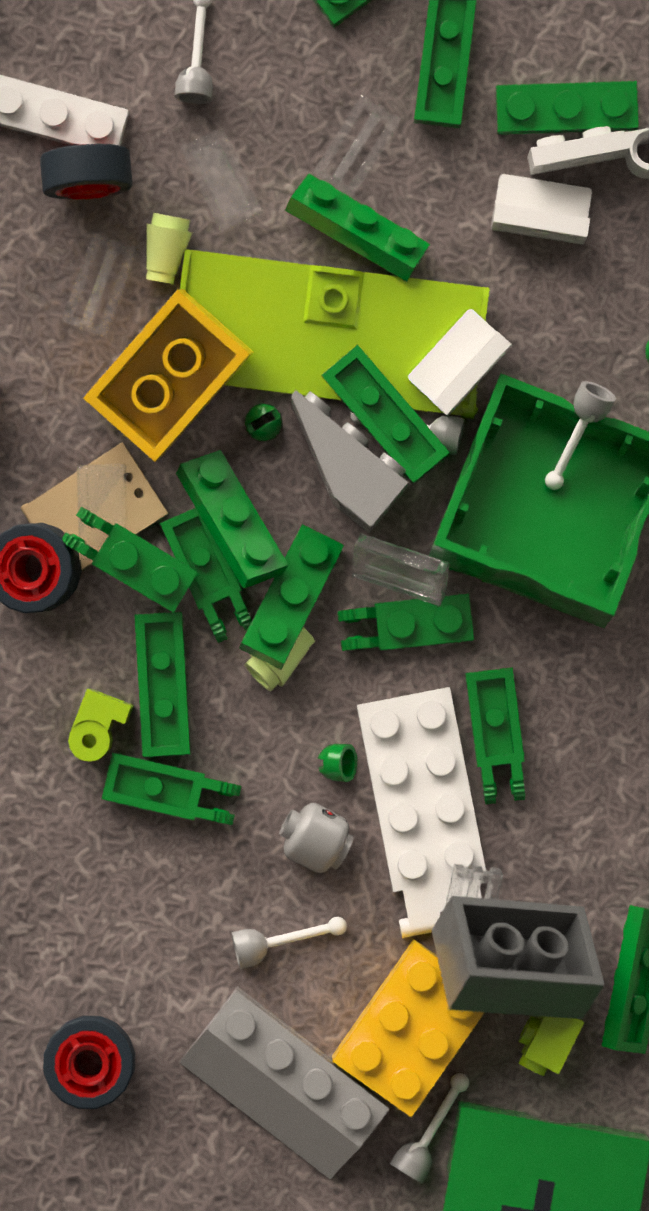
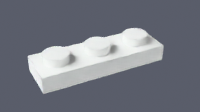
(59, 114)

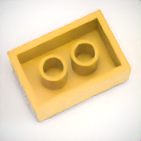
(168, 374)
(406, 1032)

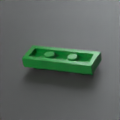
(445, 62)
(566, 107)
(357, 227)
(385, 414)
(231, 519)
(291, 597)
(162, 684)
(628, 1010)

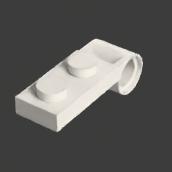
(595, 146)

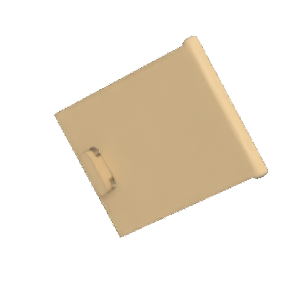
(60, 503)

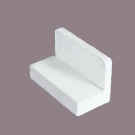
(542, 209)
(459, 361)

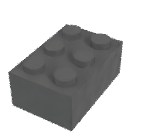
(517, 957)

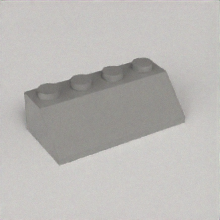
(285, 1083)

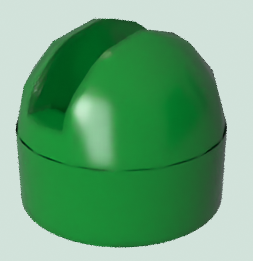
(268, 430)
(338, 762)

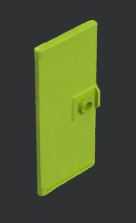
(313, 315)

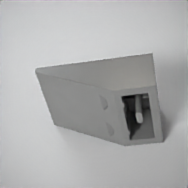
(353, 476)

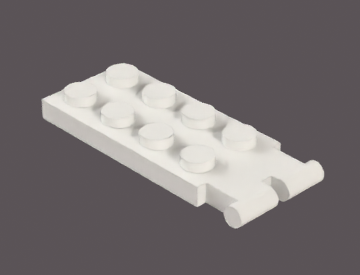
(421, 799)

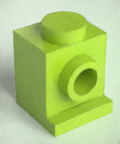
(548, 1042)

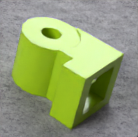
(91, 730)

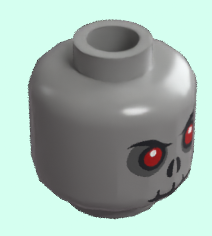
(316, 838)

